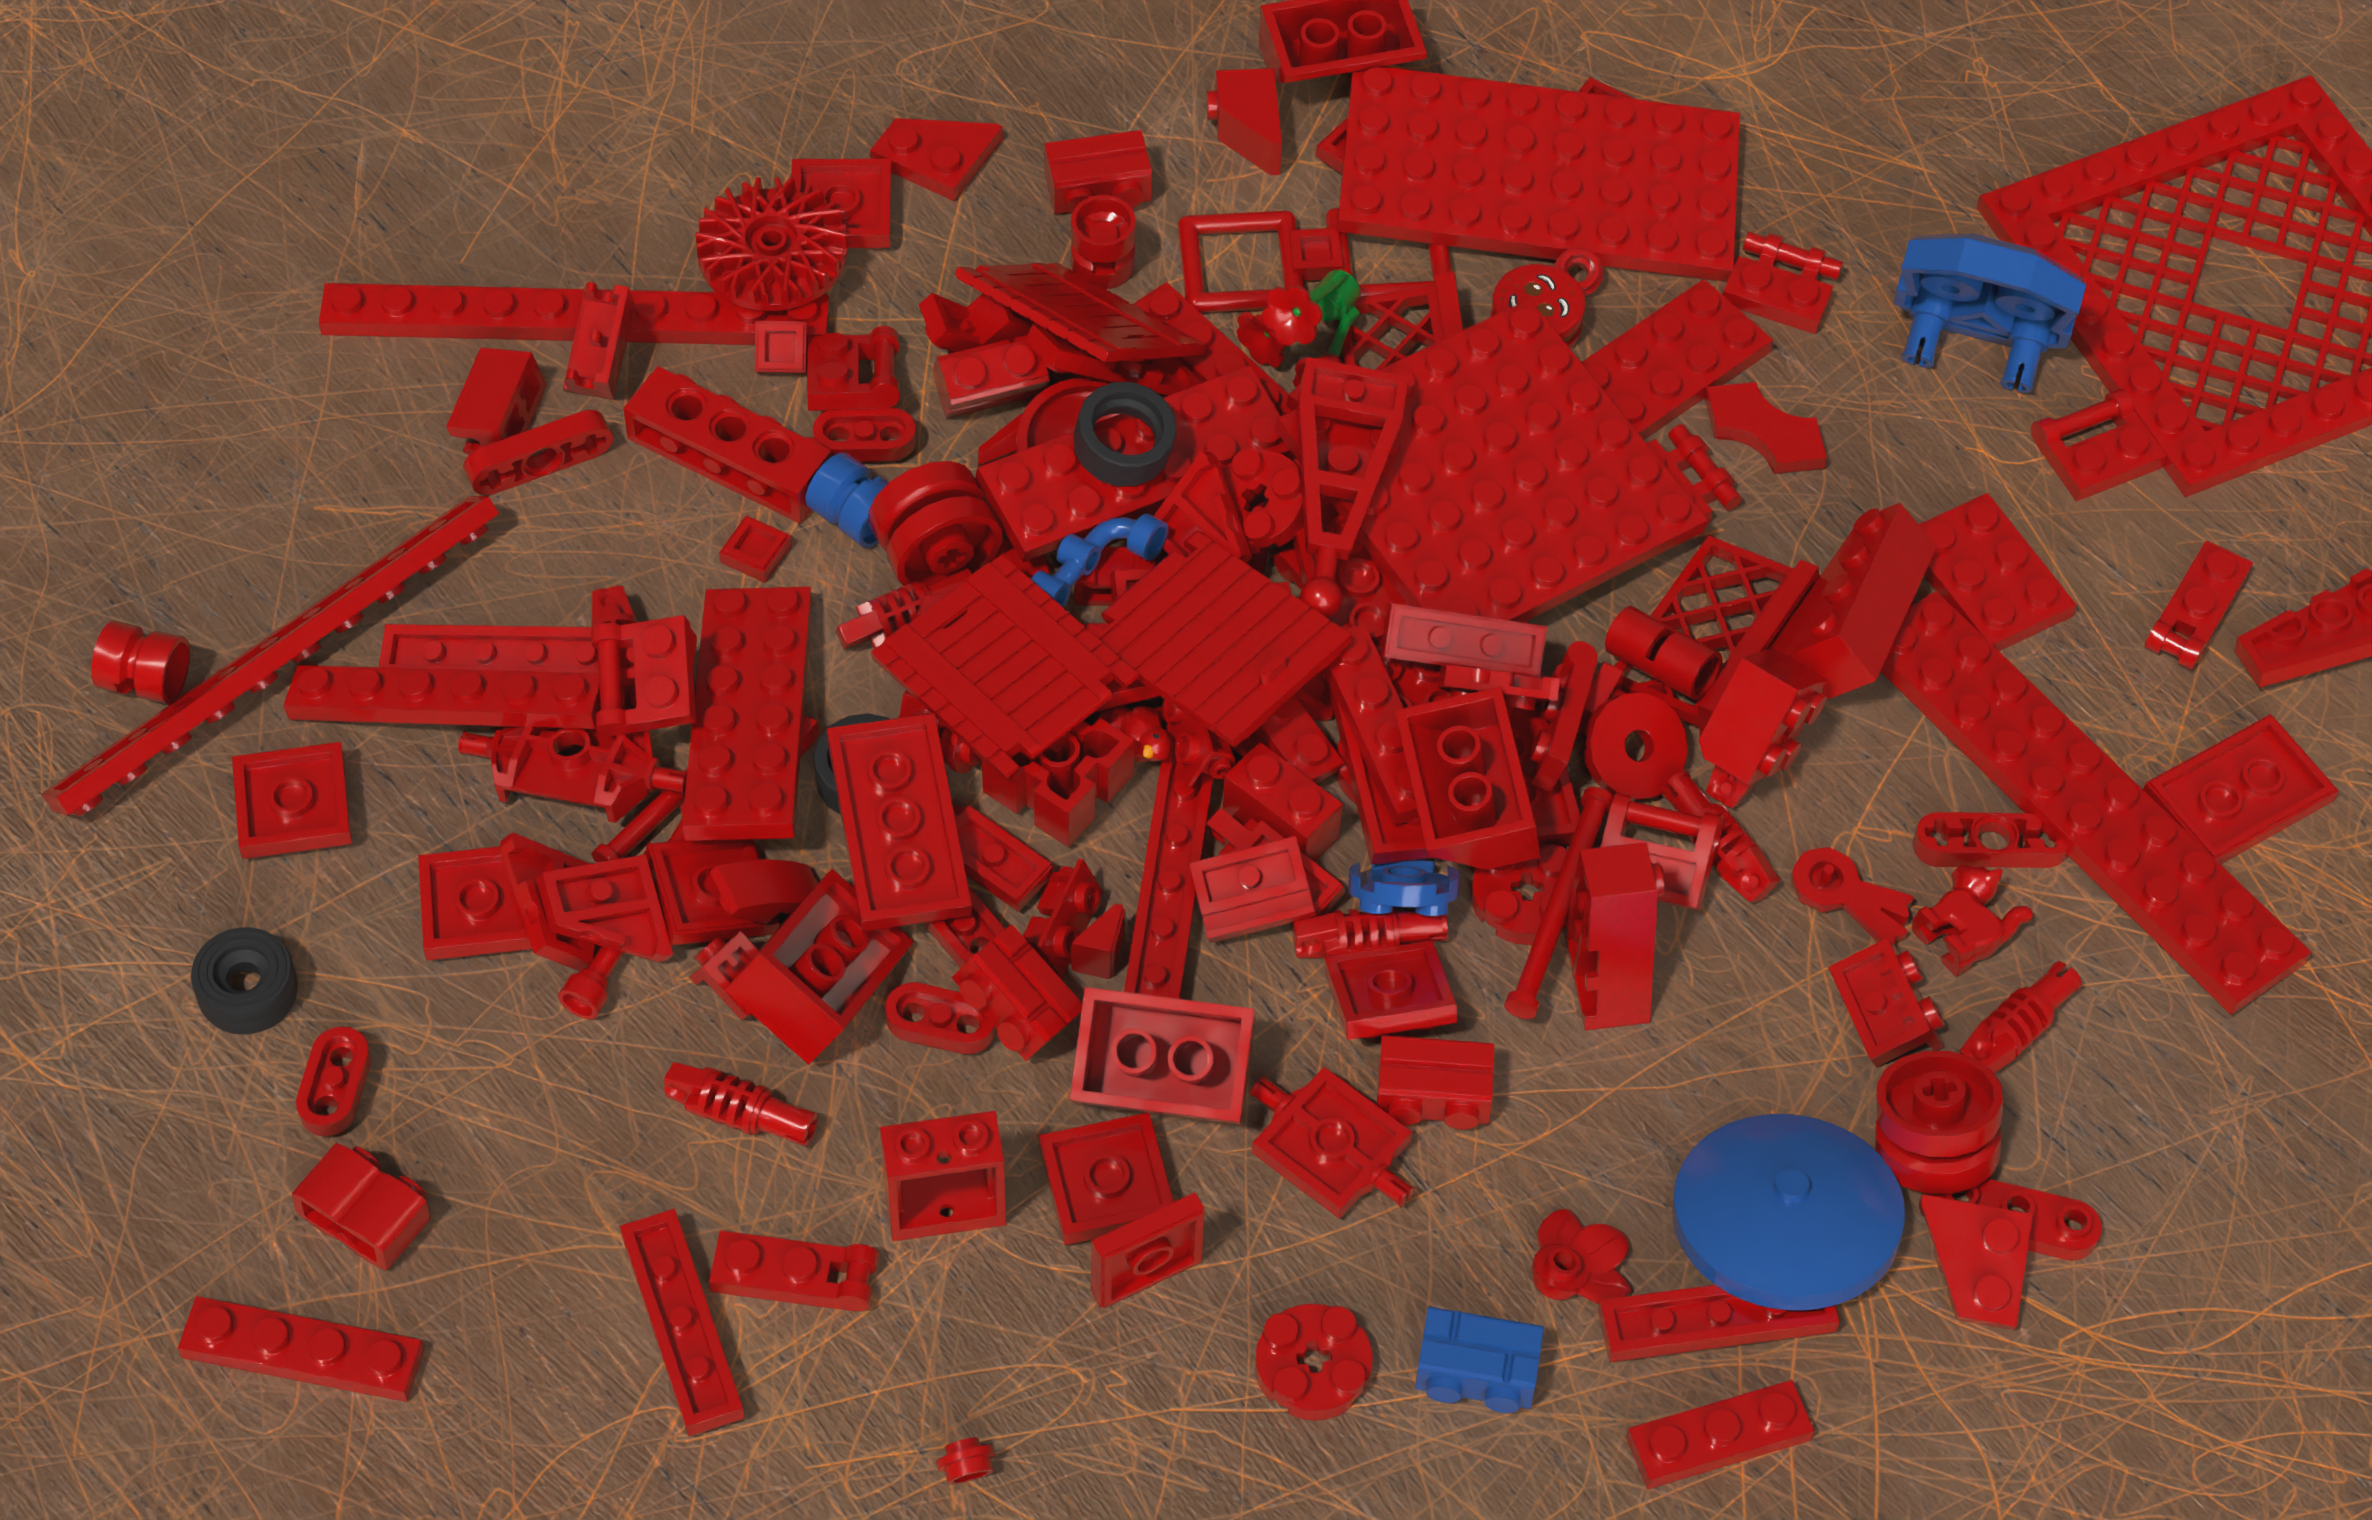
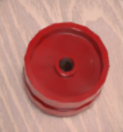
(934, 523)
(1939, 1121)

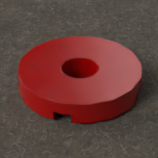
(1663, 745)

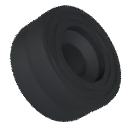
(236, 952)

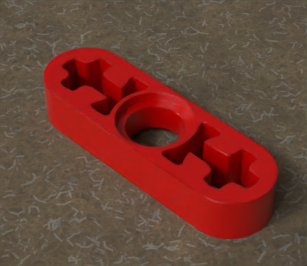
(509, 460)
(1975, 854)

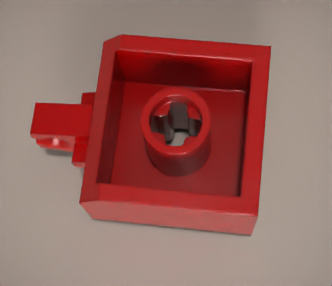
(1759, 722)

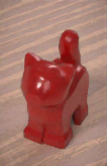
(1969, 926)

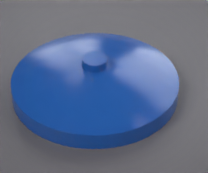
(1788, 1212)

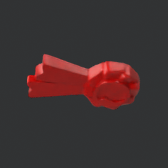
(1831, 882)

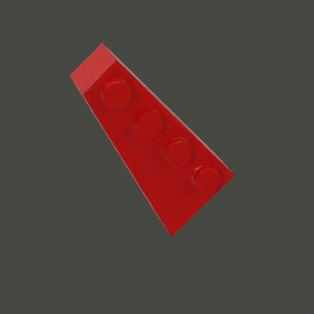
(1859, 601)

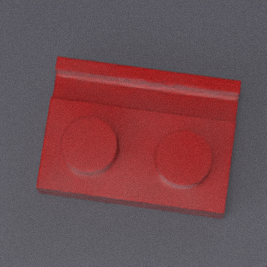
(1252, 889)

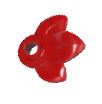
(1579, 1259)

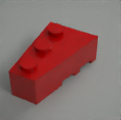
(1614, 934)

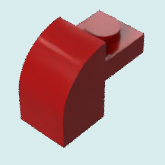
(963, 327)

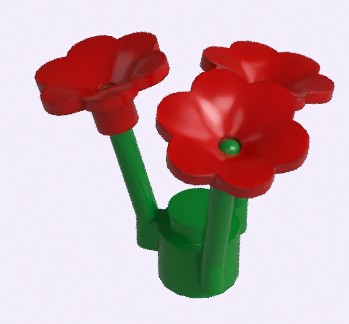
(1294, 317)

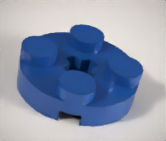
(1404, 885)

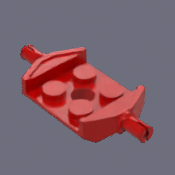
(605, 774)

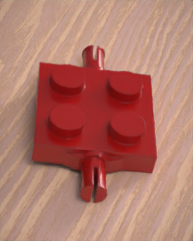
(1331, 1142)

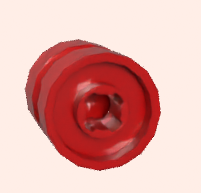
(1103, 240)
(149, 664)

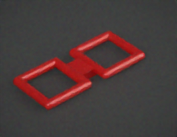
(1303, 254)

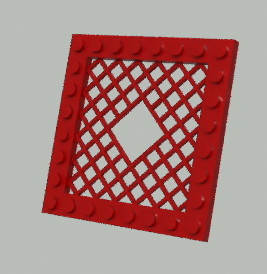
(2198, 450)

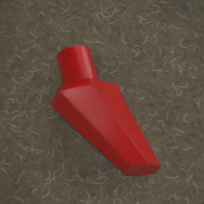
(1000, 444)

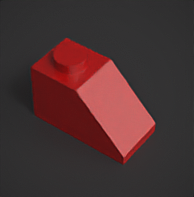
(1248, 115)

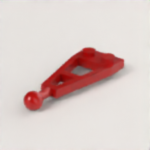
(1352, 396)

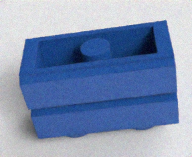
(1479, 1359)

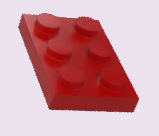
(1993, 574)

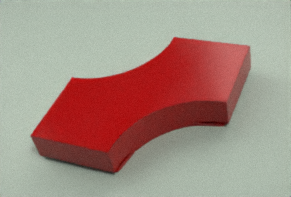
(1783, 439)

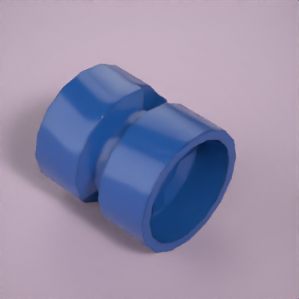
(843, 495)

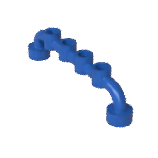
(1082, 555)

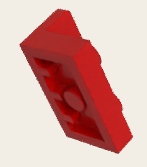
(1886, 1002)

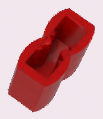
(362, 1205)

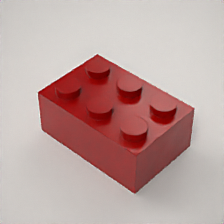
(1163, 1056)

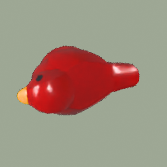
(1144, 726)

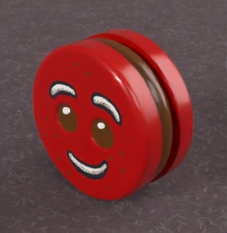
(1551, 291)

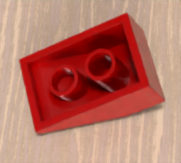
(817, 969)

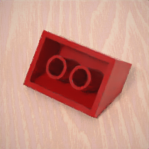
(1336, 37)
(1468, 780)

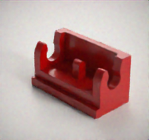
(599, 342)
(497, 397)

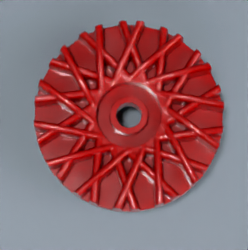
(771, 246)

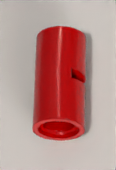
(1663, 652)

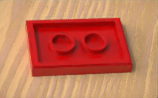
(2243, 789)

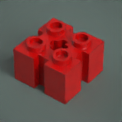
(1067, 779)

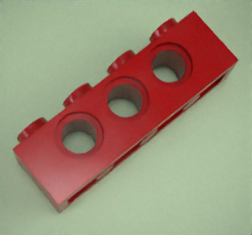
(725, 442)

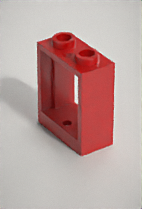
(921, 1186)

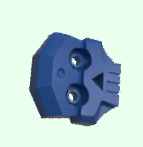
(1989, 294)

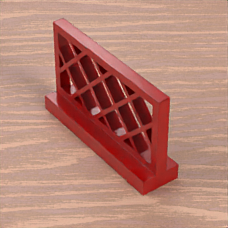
(1443, 317)
(1767, 624)

